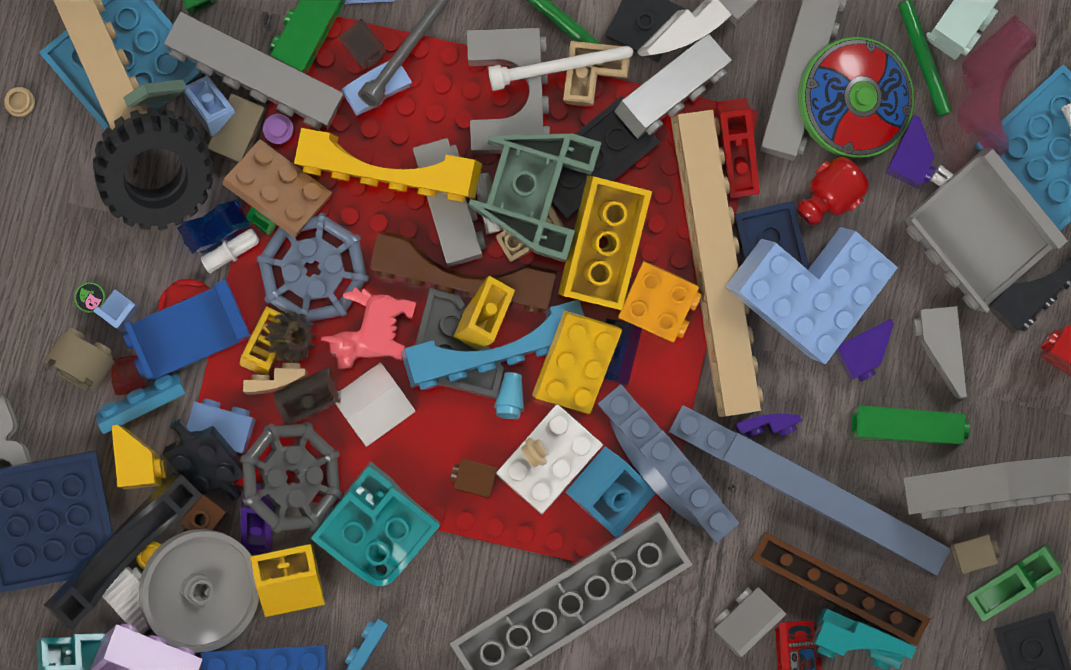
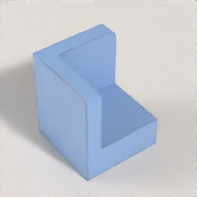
(117, 310)

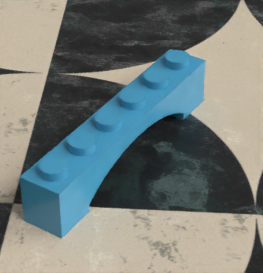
(430, 363)

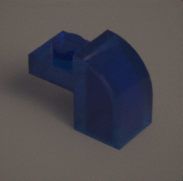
(217, 225)

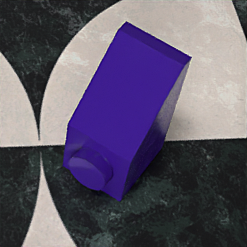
(913, 156)
(865, 352)
(255, 532)

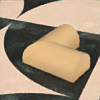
(581, 81)

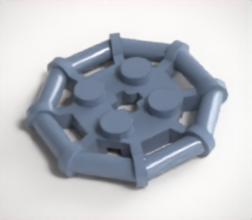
(318, 286)

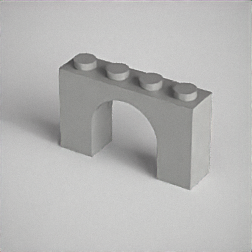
(512, 49)

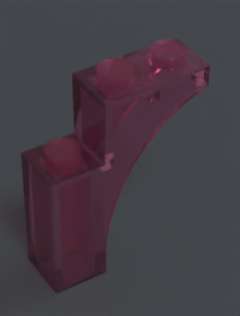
(988, 73)

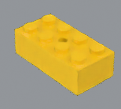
(597, 272)

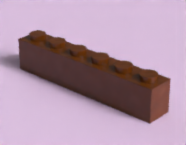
(840, 589)

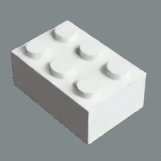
(569, 452)

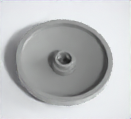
(198, 590)

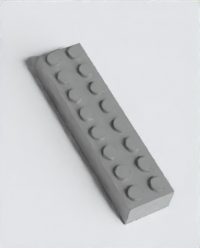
(574, 599)

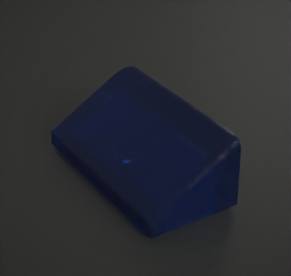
(624, 353)

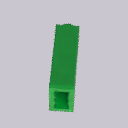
(908, 426)

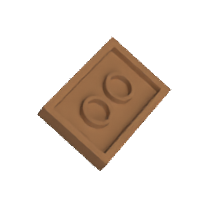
(277, 188)

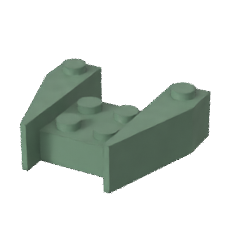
(527, 186)

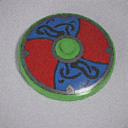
(855, 97)

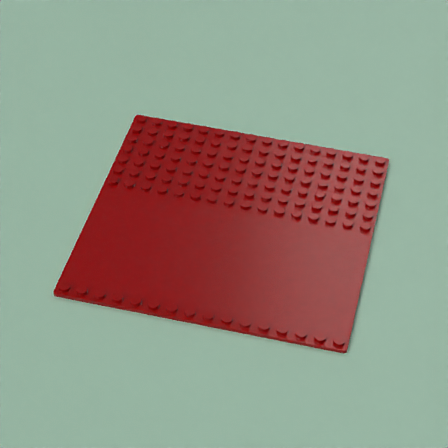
(447, 420)

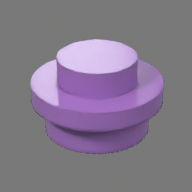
(278, 129)

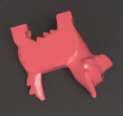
(376, 332)

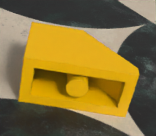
(484, 314)

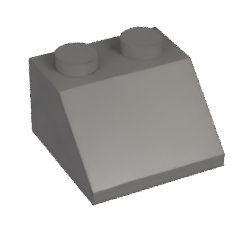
(747, 621)

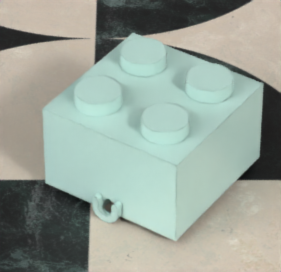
(959, 25)

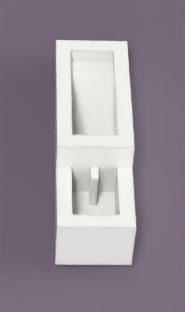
(686, 28)

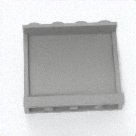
(983, 229)

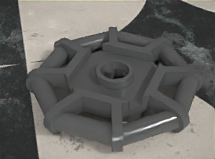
(307, 477)

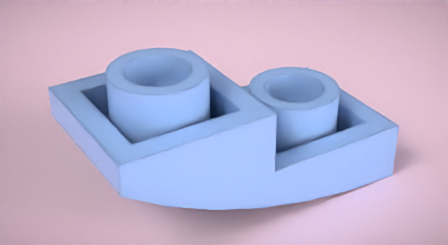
(398, 82)

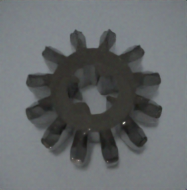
(290, 337)

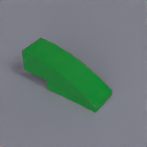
(1015, 582)

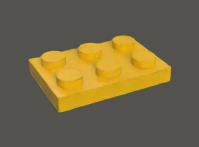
(577, 362)

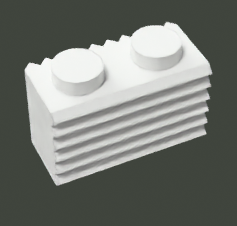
(124, 598)

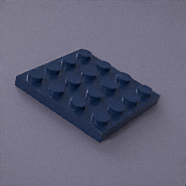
(50, 519)

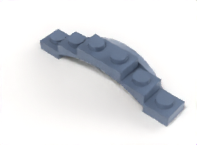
(665, 466)

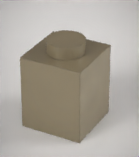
(975, 554)

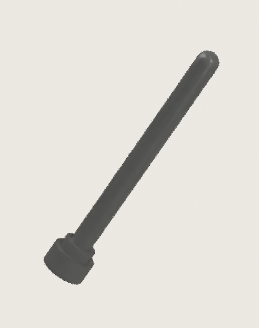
(373, 92)

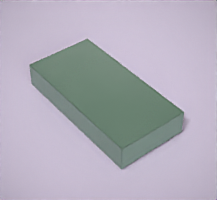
(155, 93)

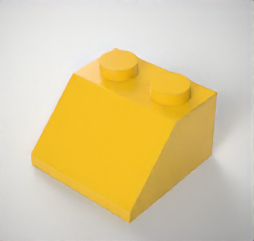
(135, 461)

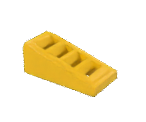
(251, 362)

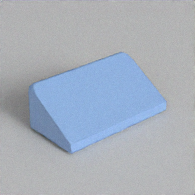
(208, 104)

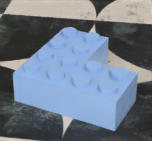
(816, 304)

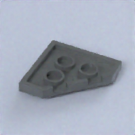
(439, 323)

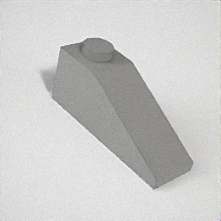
(941, 340)

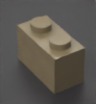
(239, 132)

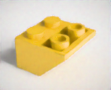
(288, 580)

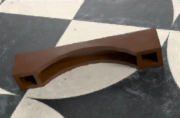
(402, 257)

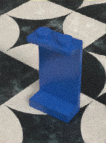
(186, 332)

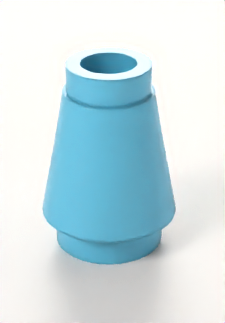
(510, 397)

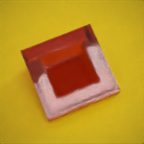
(126, 376)

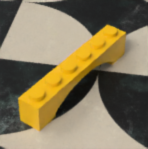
(453, 176)

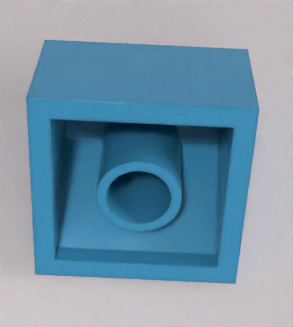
(611, 491)

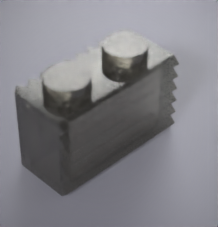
(307, 396)

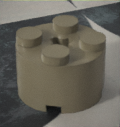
(80, 361)

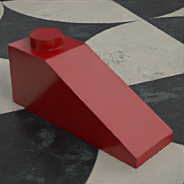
(738, 146)

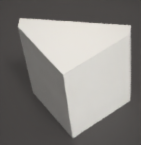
(374, 404)

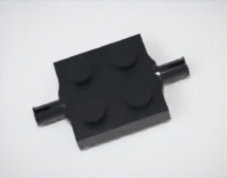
(205, 459)

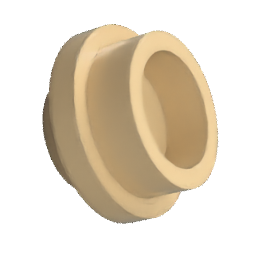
(19, 102)
(535, 452)

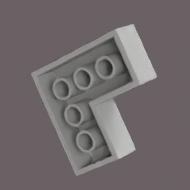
(989, 487)

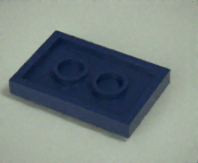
(774, 224)

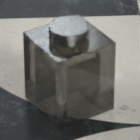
(362, 45)

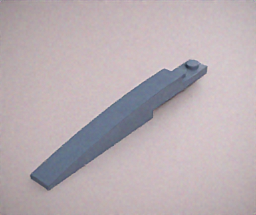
(809, 490)

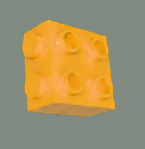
(660, 302)

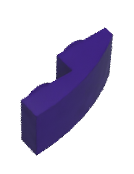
(776, 423)

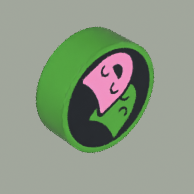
(89, 296)

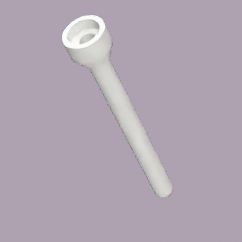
(502, 76)

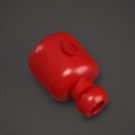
(835, 189)

